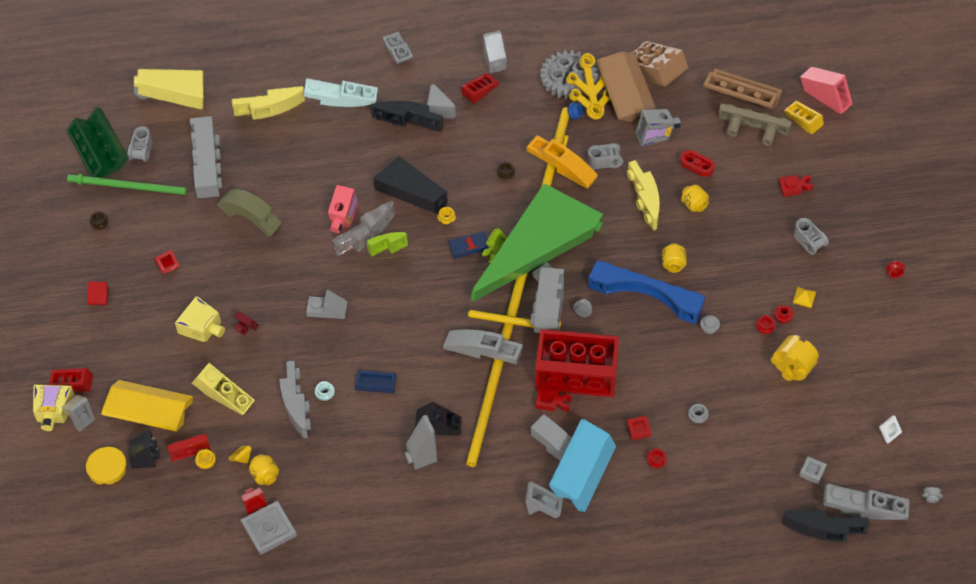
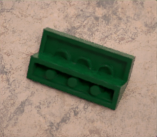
(97, 144)

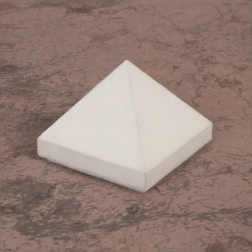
(890, 429)

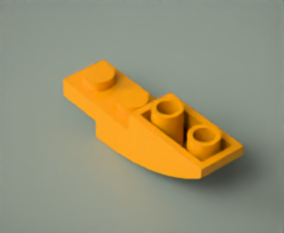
(566, 161)

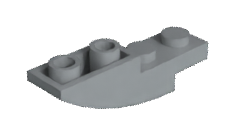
(484, 343)
(295, 401)
(870, 504)

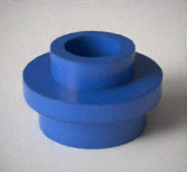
(575, 110)

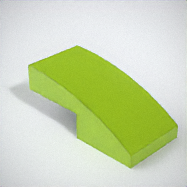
(391, 241)

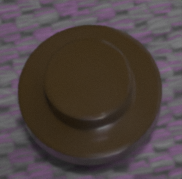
(505, 170)
(99, 220)

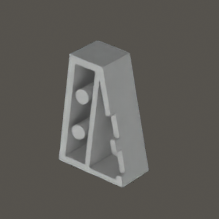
(548, 300)

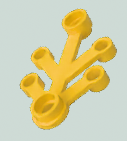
(589, 88)

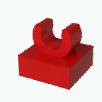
(253, 500)

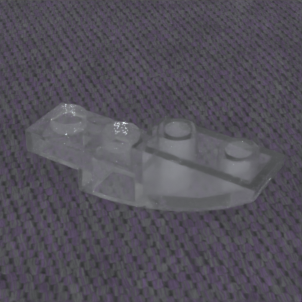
(371, 226)

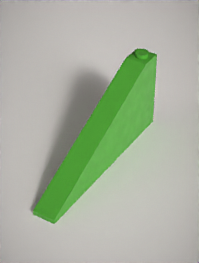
(544, 231)

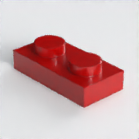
(187, 448)

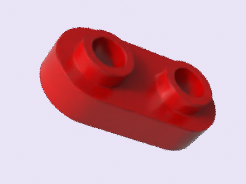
(698, 163)

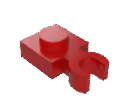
(793, 186)
(550, 399)

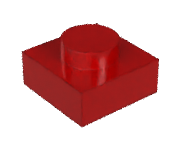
(639, 428)

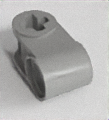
(140, 144)
(603, 156)
(811, 238)

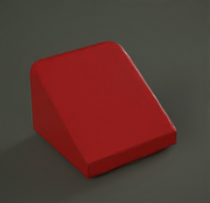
(166, 262)
(97, 293)

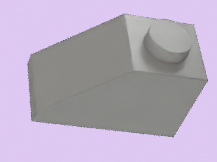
(494, 52)

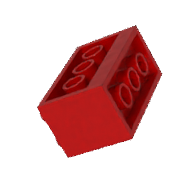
(577, 363)

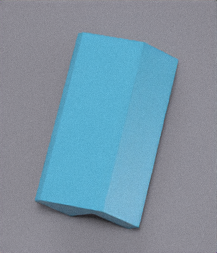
(583, 464)

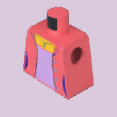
(342, 208)

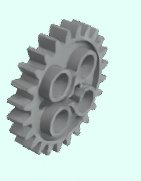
(558, 68)

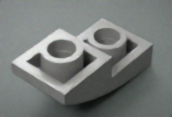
(397, 48)

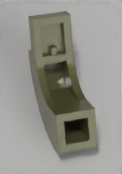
(250, 206)

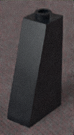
(410, 185)

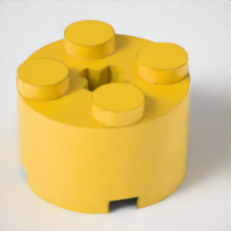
(795, 358)

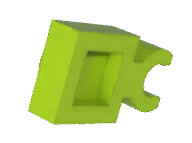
(494, 242)

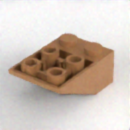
(660, 63)

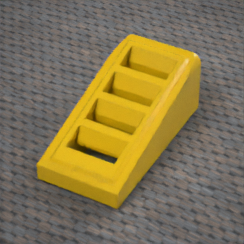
(812, 124)

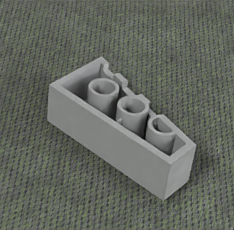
(206, 157)

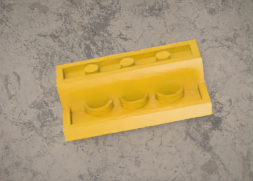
(146, 405)

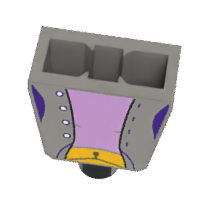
(655, 126)

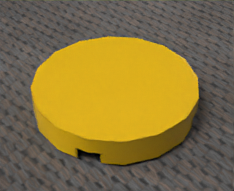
(106, 465)

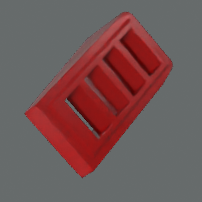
(474, 97)
(83, 378)

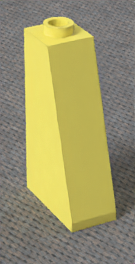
(173, 86)

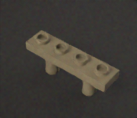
(753, 119)

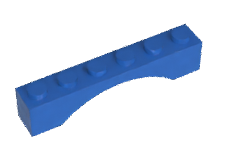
(611, 279)

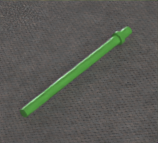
(80, 179)

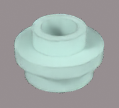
(324, 386)

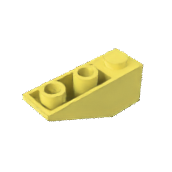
(222, 389)

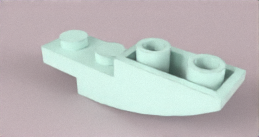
(343, 95)

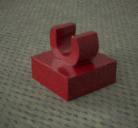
(244, 323)

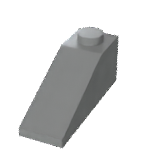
(421, 445)

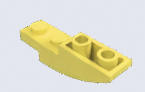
(266, 106)
(647, 193)

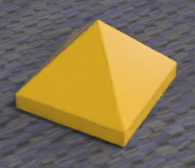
(804, 297)
(241, 455)

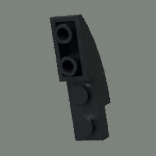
(406, 111)
(816, 525)

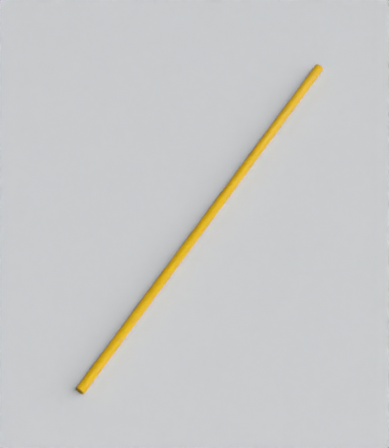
(507, 328)

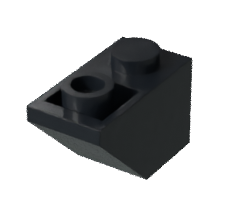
(442, 420)
(143, 451)

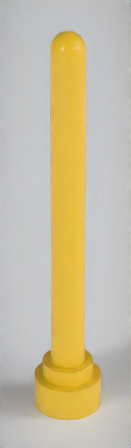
(501, 318)

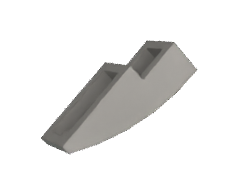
(551, 436)

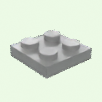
(268, 528)

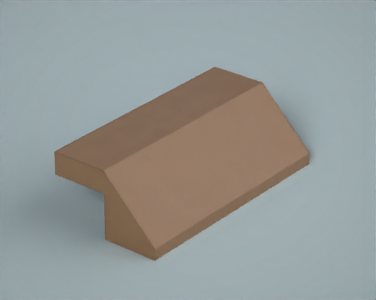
(625, 85)
(743, 88)

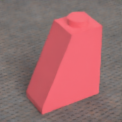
(828, 88)

